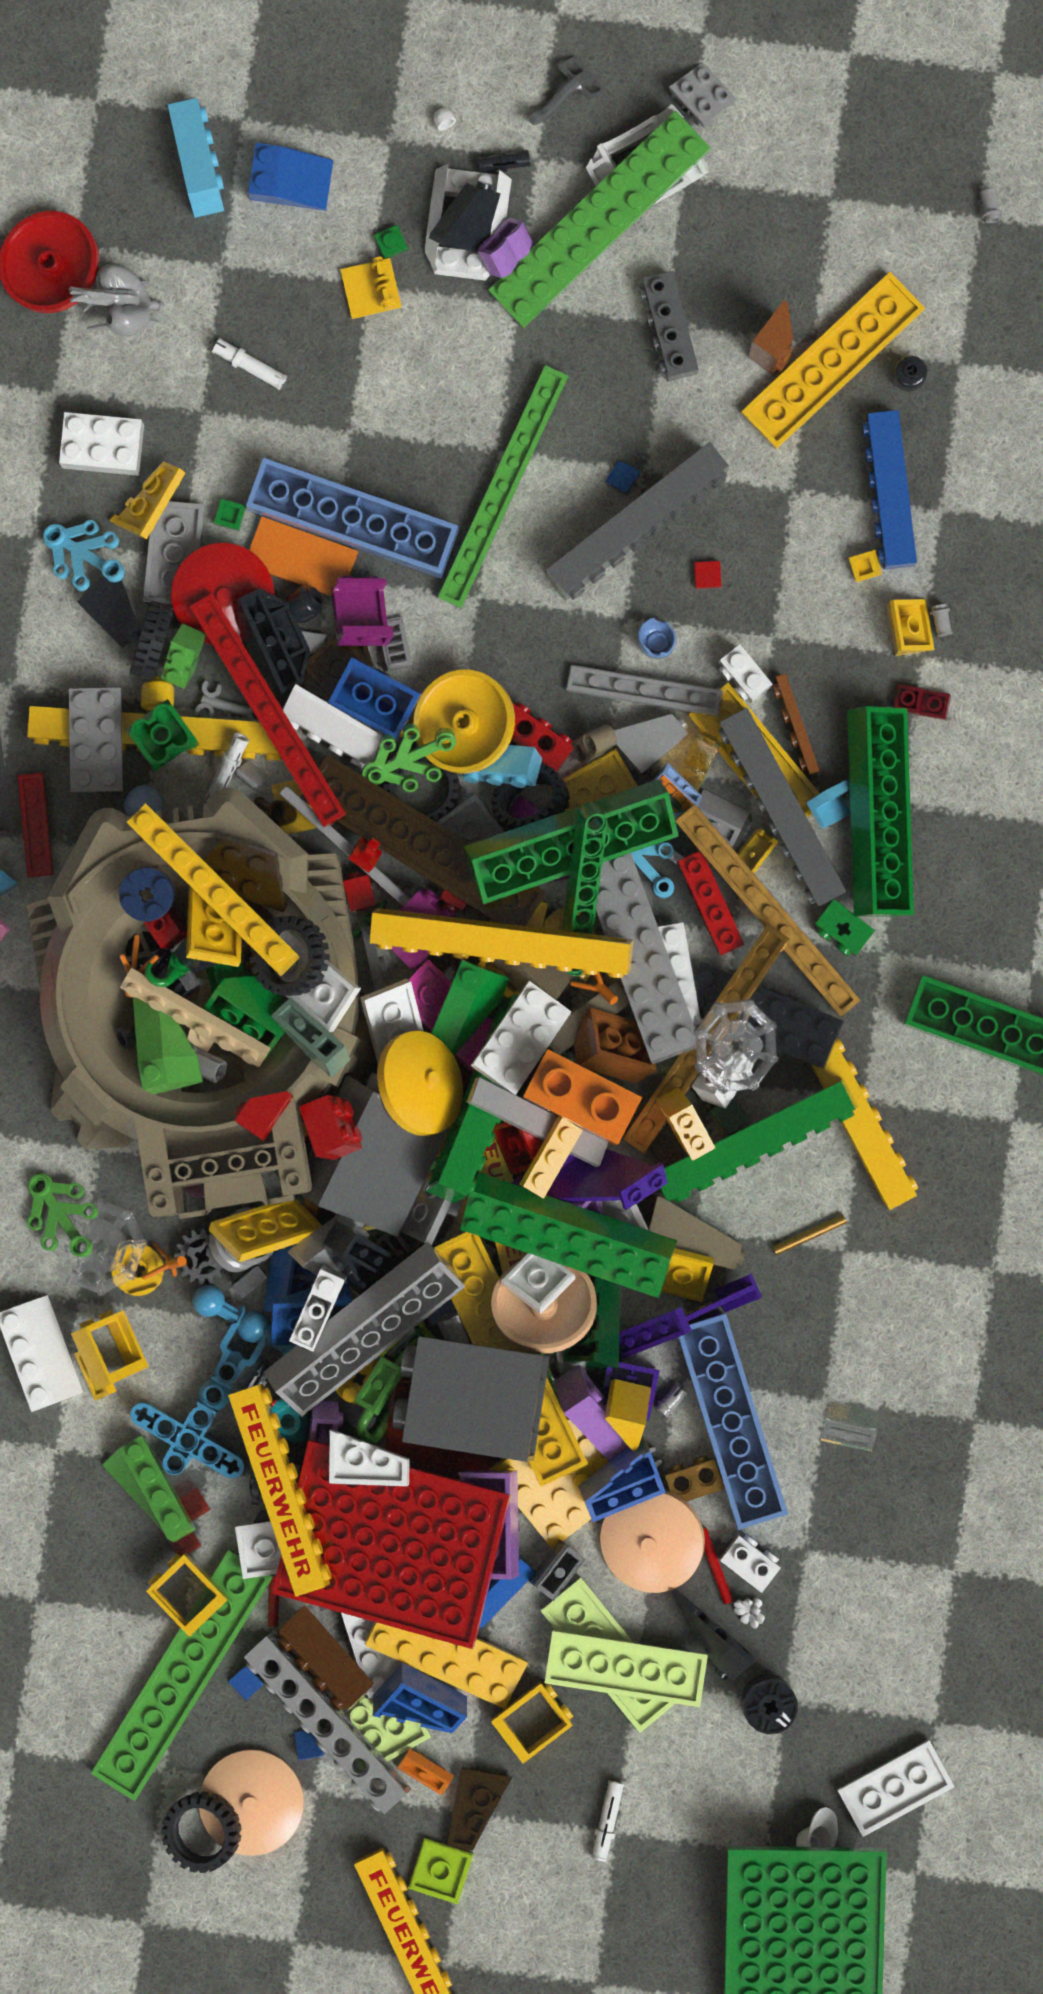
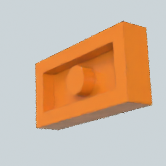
(425, 1771)

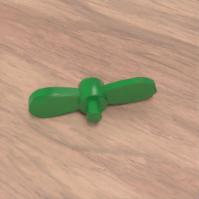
(367, 921)

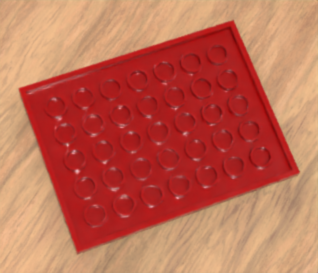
(403, 1552)

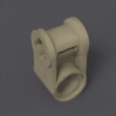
(596, 742)

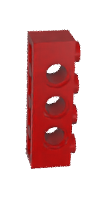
(561, 746)
(710, 903)

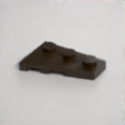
(474, 1804)

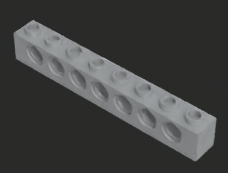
(359, 1746)

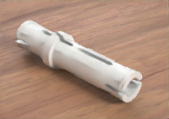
(248, 363)
(230, 761)
(600, 1851)

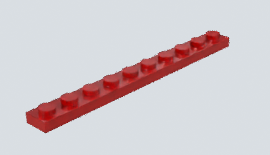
(268, 710)

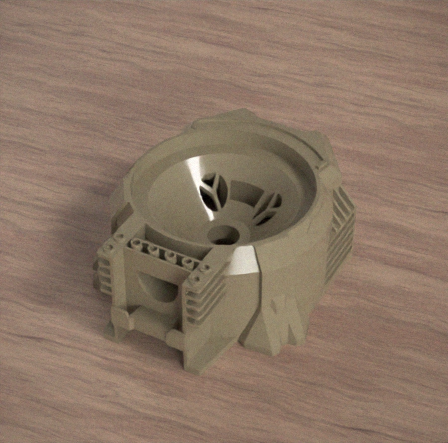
(191, 1130)

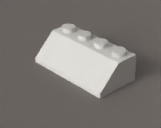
(332, 726)
(39, 1353)

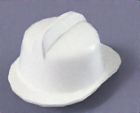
(822, 1830)

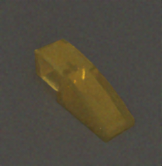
(699, 758)

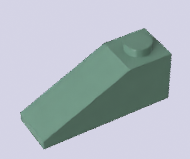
(312, 1037)

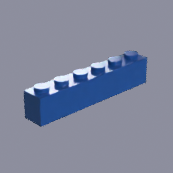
(891, 490)

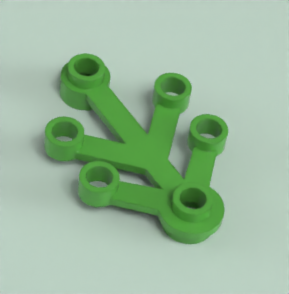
(407, 759)
(57, 1213)

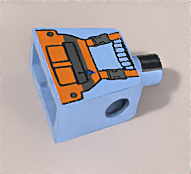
(680, 791)

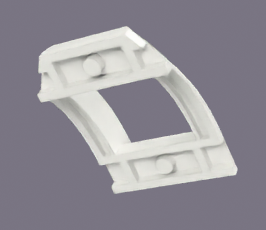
(603, 164)
(458, 261)

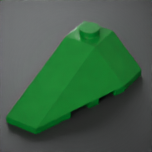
(468, 1003)

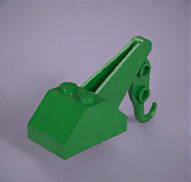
(234, 998)

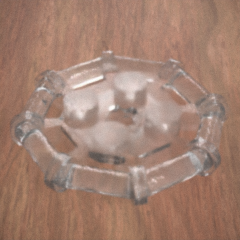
(749, 1046)
(111, 1256)

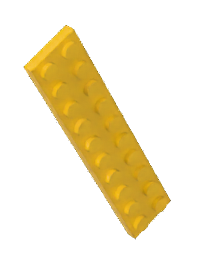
(556, 1446)

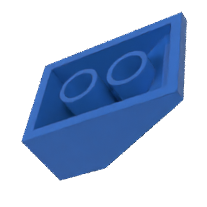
(290, 177)
(289, 1308)

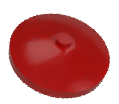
(46, 258)
(225, 572)

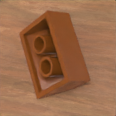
(773, 343)
(612, 1047)

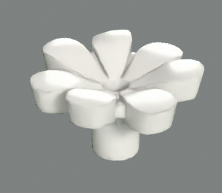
(749, 1611)

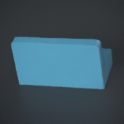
(829, 806)

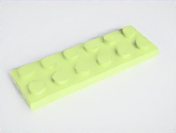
(582, 1613)
(626, 1668)

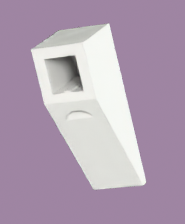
(318, 1308)

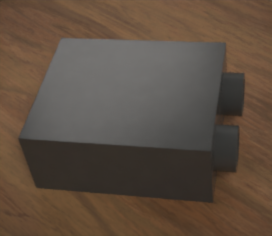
(382, 1177)
(472, 1398)

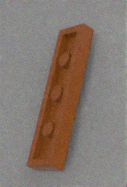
(798, 735)

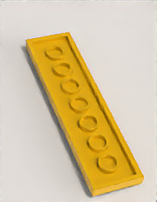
(833, 360)

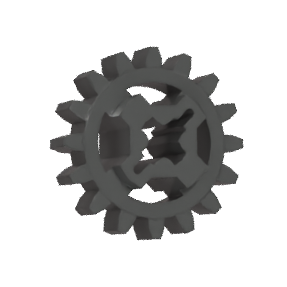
(191, 1251)

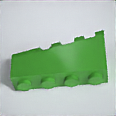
(146, 1481)

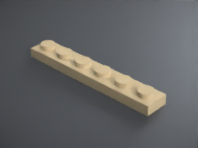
(196, 1018)

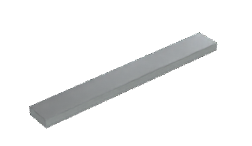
(342, 844)

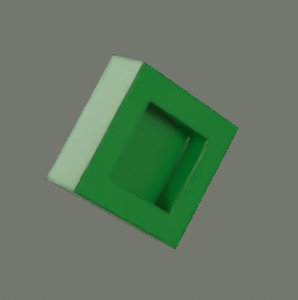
(391, 242)
(230, 515)

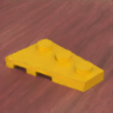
(149, 504)

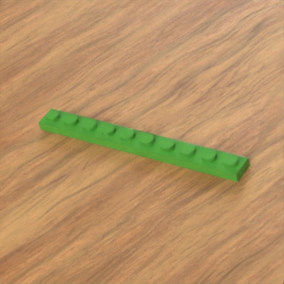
(503, 487)

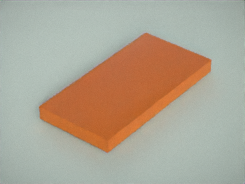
(301, 556)

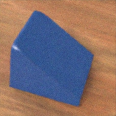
(623, 477)
(246, 1682)
(307, 1746)

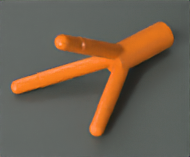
(135, 958)
(600, 987)
(170, 1263)

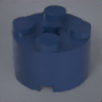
(134, 902)

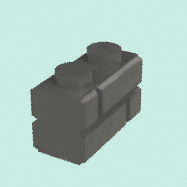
(556, 1570)

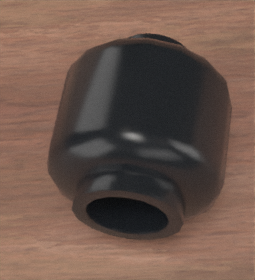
(915, 380)
(305, 603)

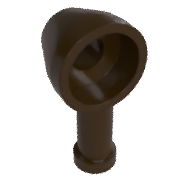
(278, 811)

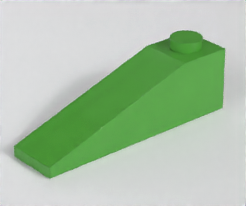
(163, 1051)

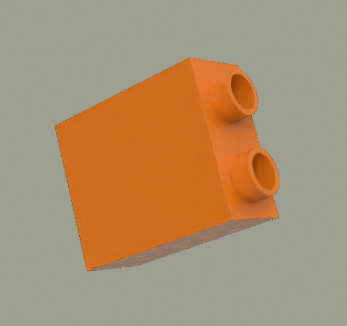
(582, 1097)

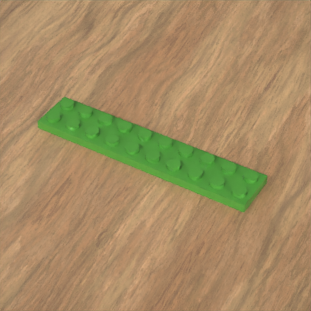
(600, 218)
(178, 1681)

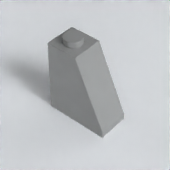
(650, 740)
(311, 1252)

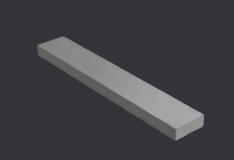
(644, 690)
(531, 1118)

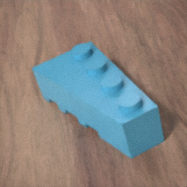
(196, 158)

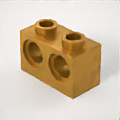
(695, 1487)

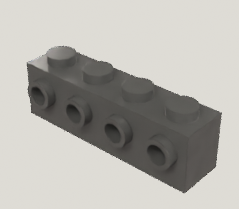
(669, 326)

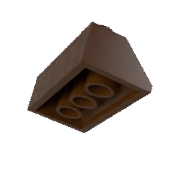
(324, 1660)

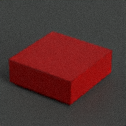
(707, 575)

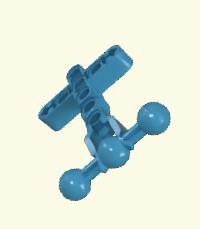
(252, 1328)

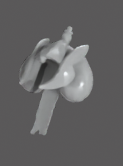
(125, 294)

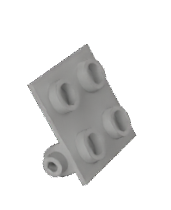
(702, 94)

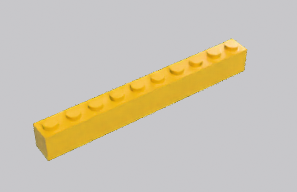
(213, 735)
(501, 941)

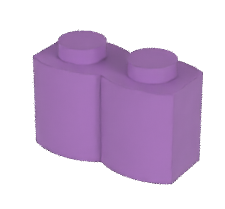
(505, 248)

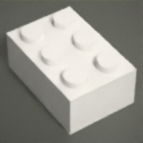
(101, 443)

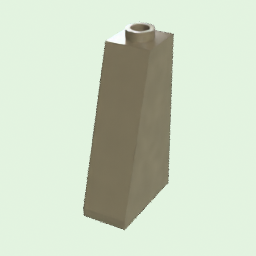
(547, 979)
(568, 1032)
(695, 1234)

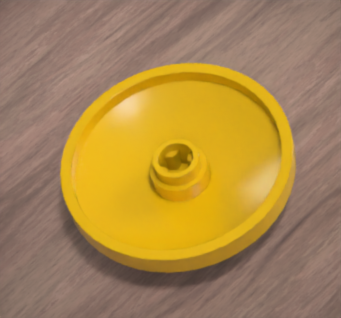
(476, 712)
(420, 1083)

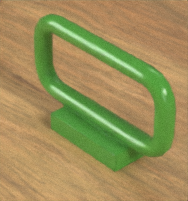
(375, 1395)

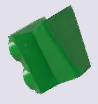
(162, 735)

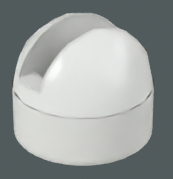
(442, 115)

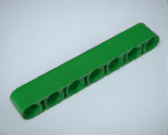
(587, 877)

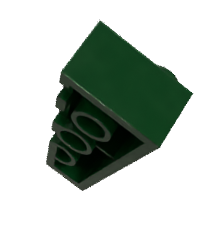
(601, 1343)

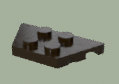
(328, 665)
(249, 872)

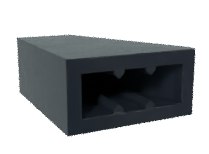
(468, 218)
(112, 610)

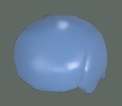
(659, 646)

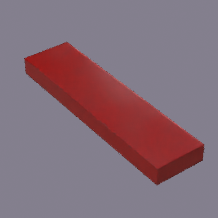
(35, 825)

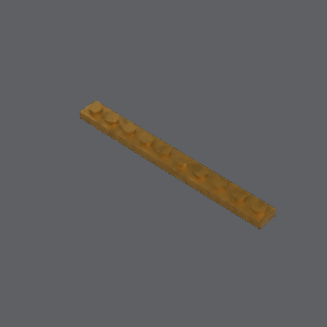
(767, 908)
(683, 1071)

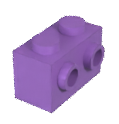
(324, 1418)

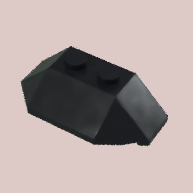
(273, 639)

